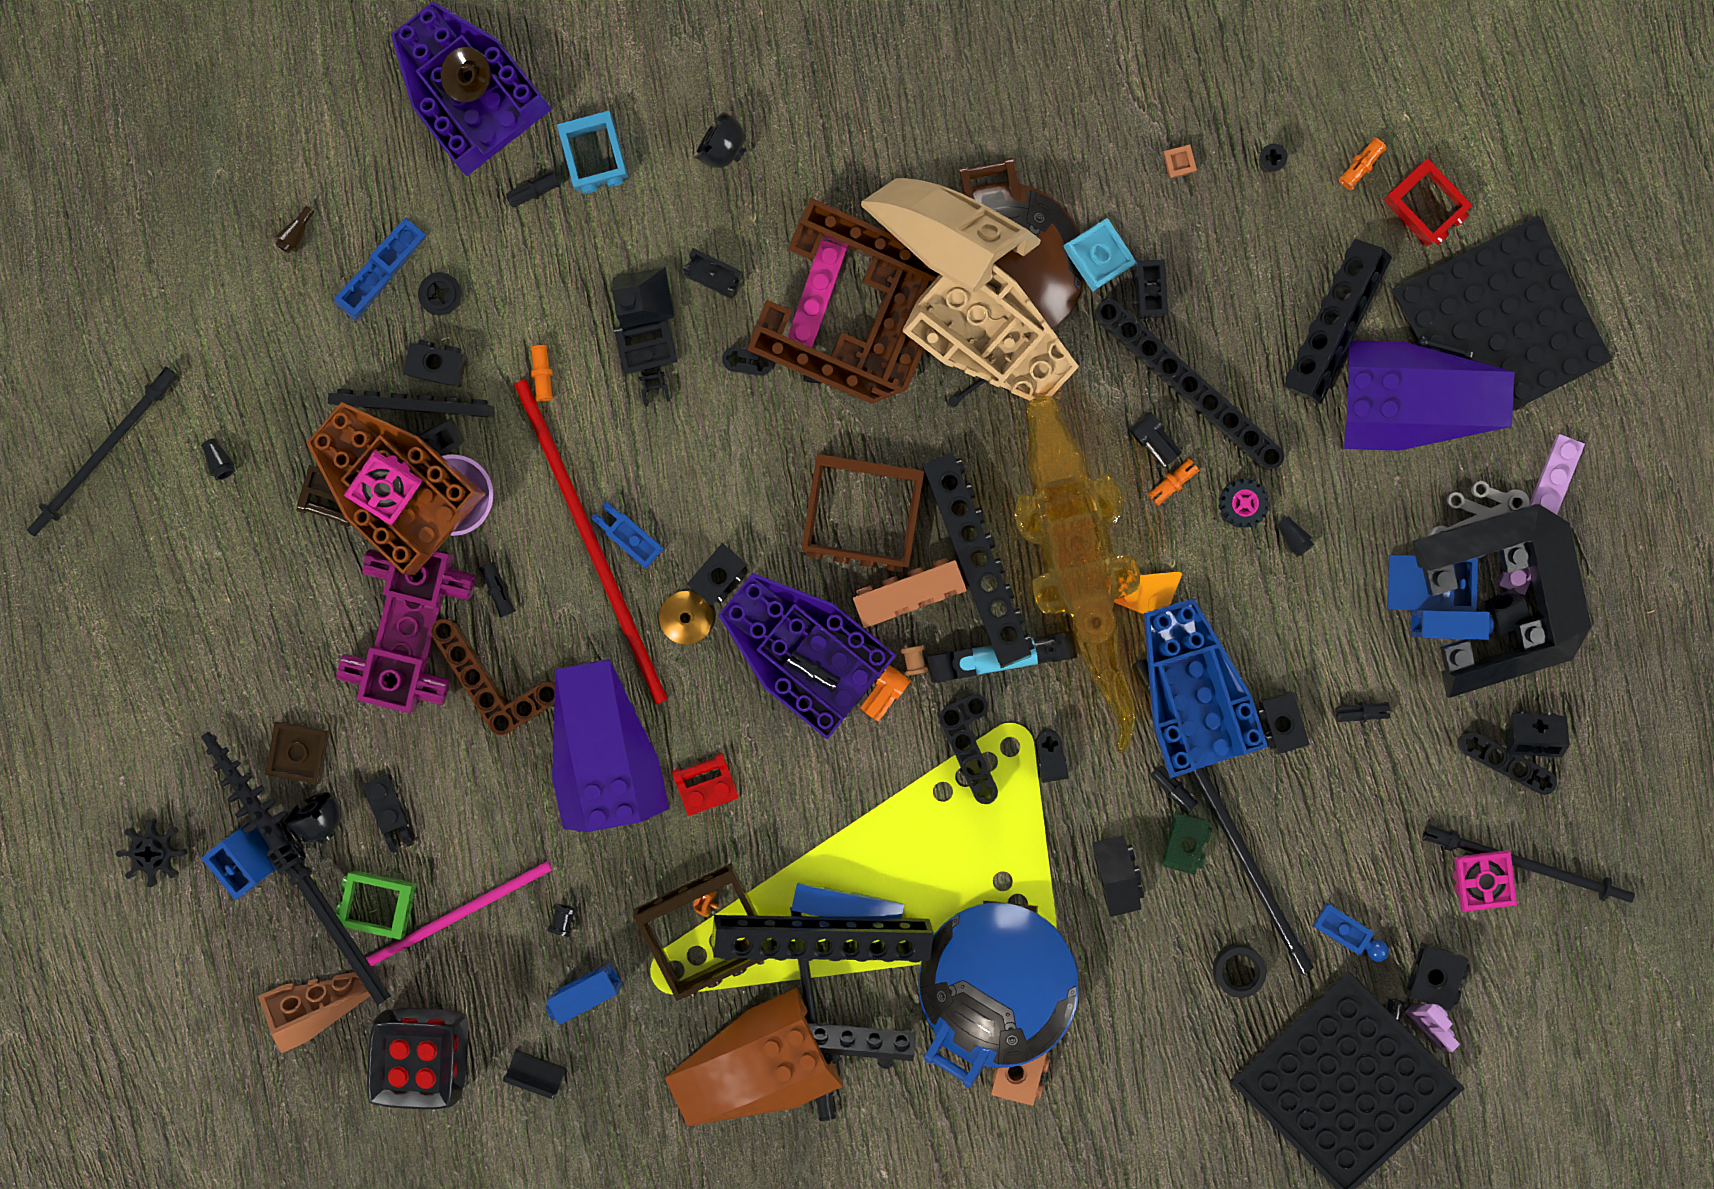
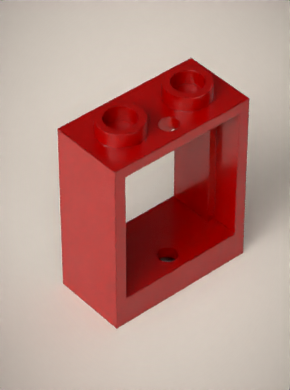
(1395, 203)

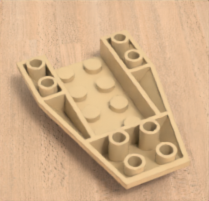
(948, 229)

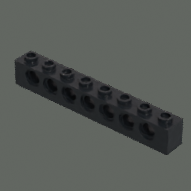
(949, 467)
(810, 930)

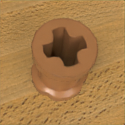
(914, 660)

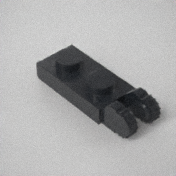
(388, 810)

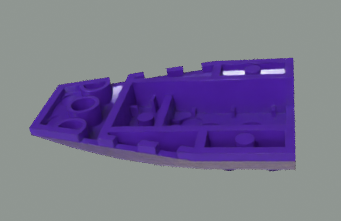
(1420, 396)
(601, 753)

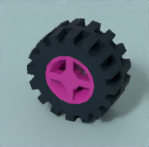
(1251, 497)

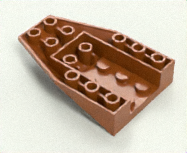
(430, 515)

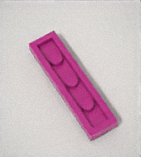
(817, 293)

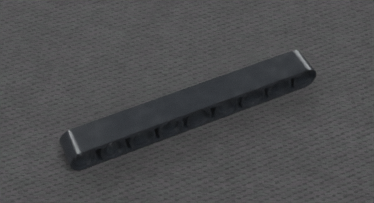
(1202, 388)

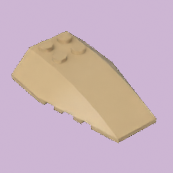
(991, 335)

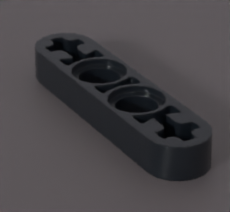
(1505, 765)

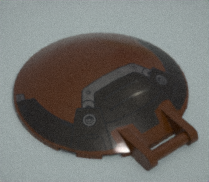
(1047, 270)

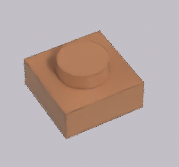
(1179, 161)

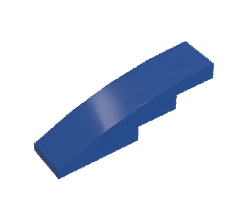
(836, 903)

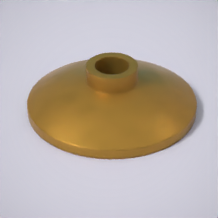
(696, 607)

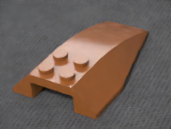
(754, 1066)

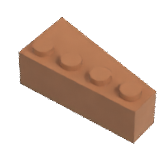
(909, 593)

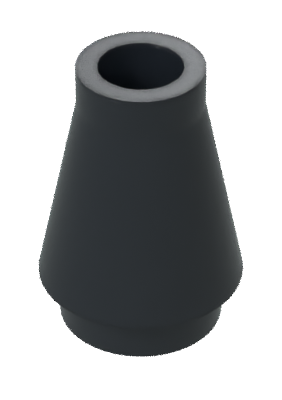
(217, 460)
(1295, 537)

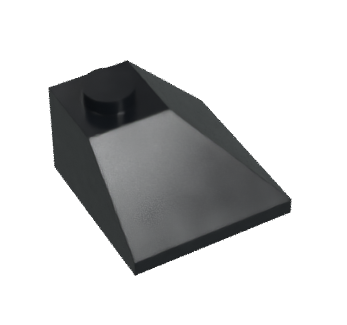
(642, 297)

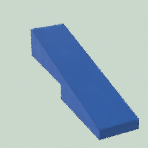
(379, 269)

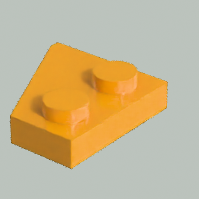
(1153, 592)

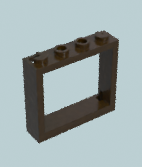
(677, 898)

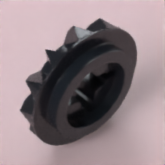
(428, 289)

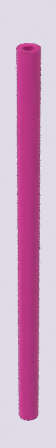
(459, 913)

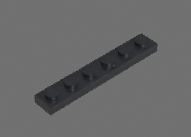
(423, 404)

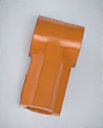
(888, 688)

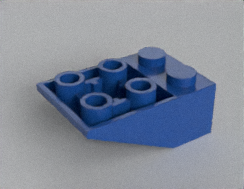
(1409, 591)

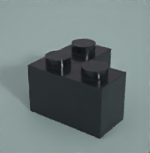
(1118, 876)

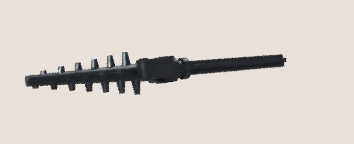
(289, 859)

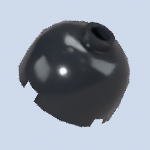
(722, 143)
(315, 820)

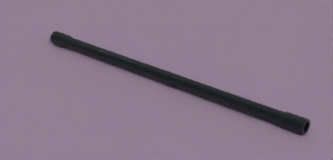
(1295, 950)

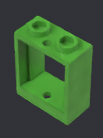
(403, 907)

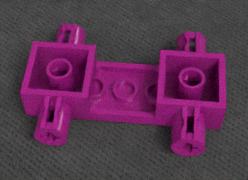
(405, 634)

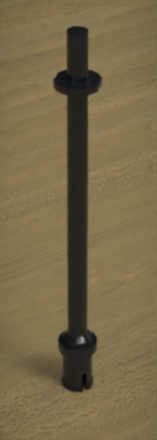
(152, 394)
(1452, 840)
(825, 1102)

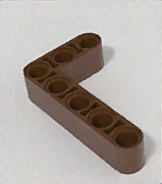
(486, 683)

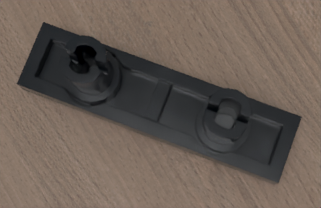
(864, 1042)

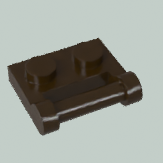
(317, 485)

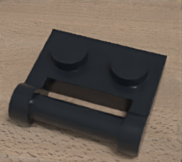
(646, 354)

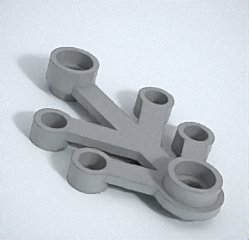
(1481, 511)

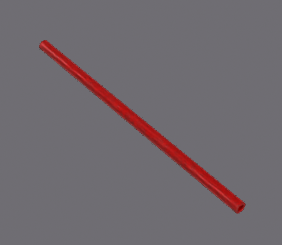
(590, 541)

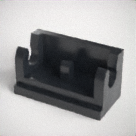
(712, 273)

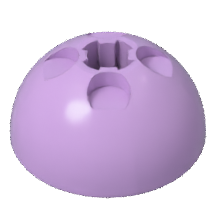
(480, 478)

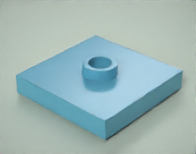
(1099, 254)

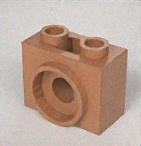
(1022, 1087)

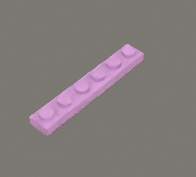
(1550, 494)

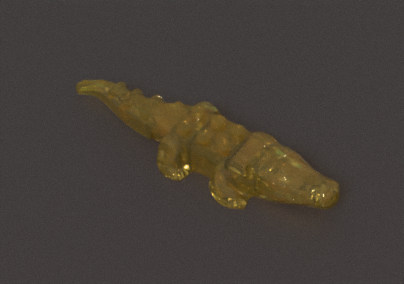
(1084, 575)

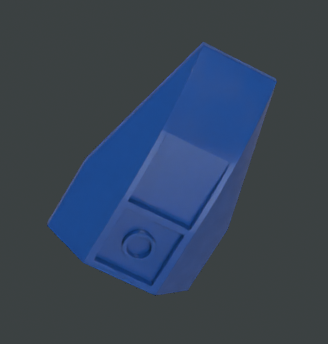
(1196, 693)

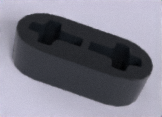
(746, 368)

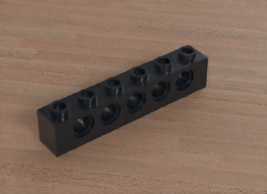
(1339, 335)

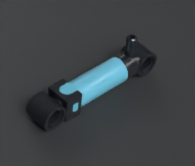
(983, 659)

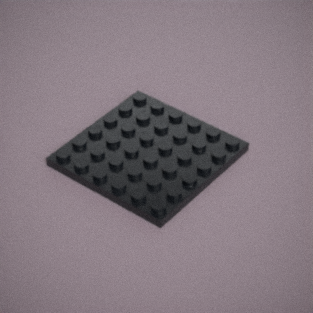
(1509, 308)
(1347, 1083)

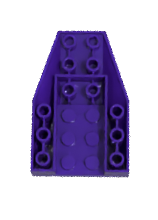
(472, 129)
(775, 620)

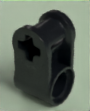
(1051, 761)

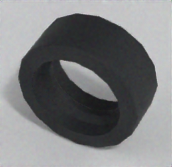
(1260, 971)

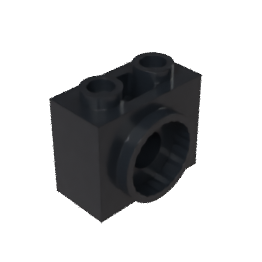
(1445, 989)

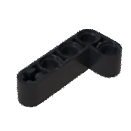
(973, 751)

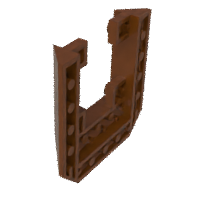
(887, 356)

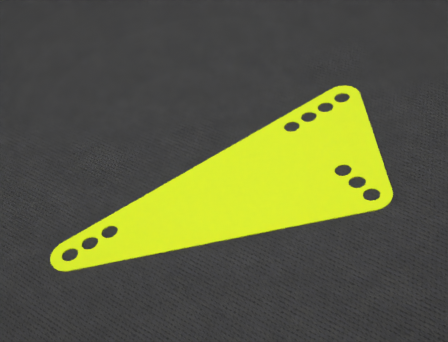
(911, 853)

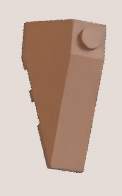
(305, 1010)

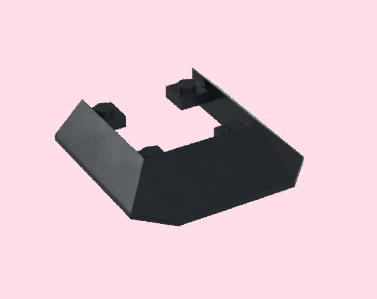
(1524, 539)

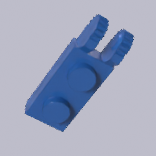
(629, 536)

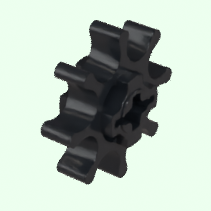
(145, 861)

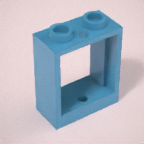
(584, 126)

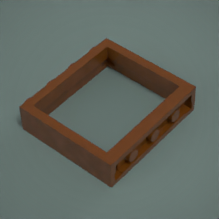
(844, 555)

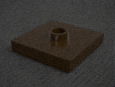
(297, 752)

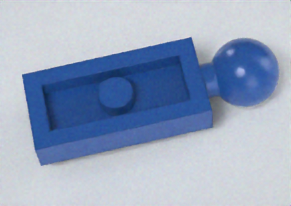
(1350, 933)

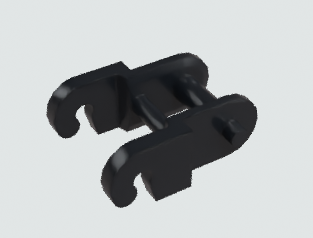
(644, 378)

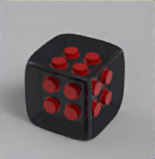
(417, 1058)

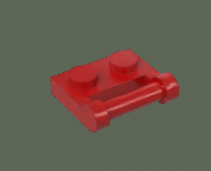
(707, 793)

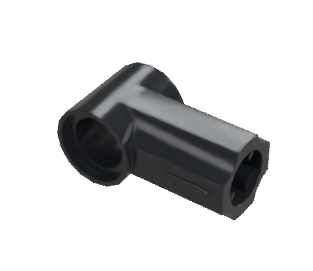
(1151, 434)

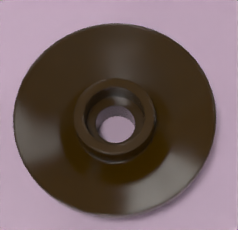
(456, 70)

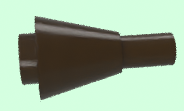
(290, 237)

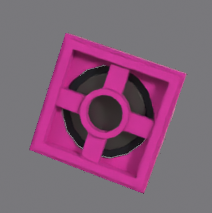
(383, 486)
(1484, 881)

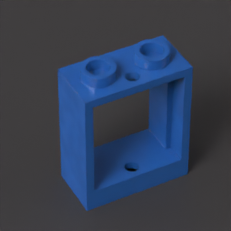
(1451, 624)
(583, 993)

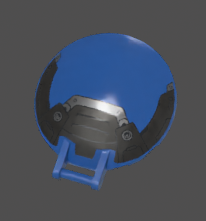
(997, 988)

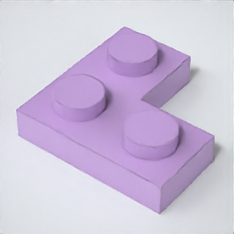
(1434, 1023)

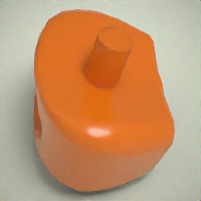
(705, 904)

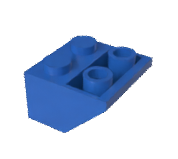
(240, 862)

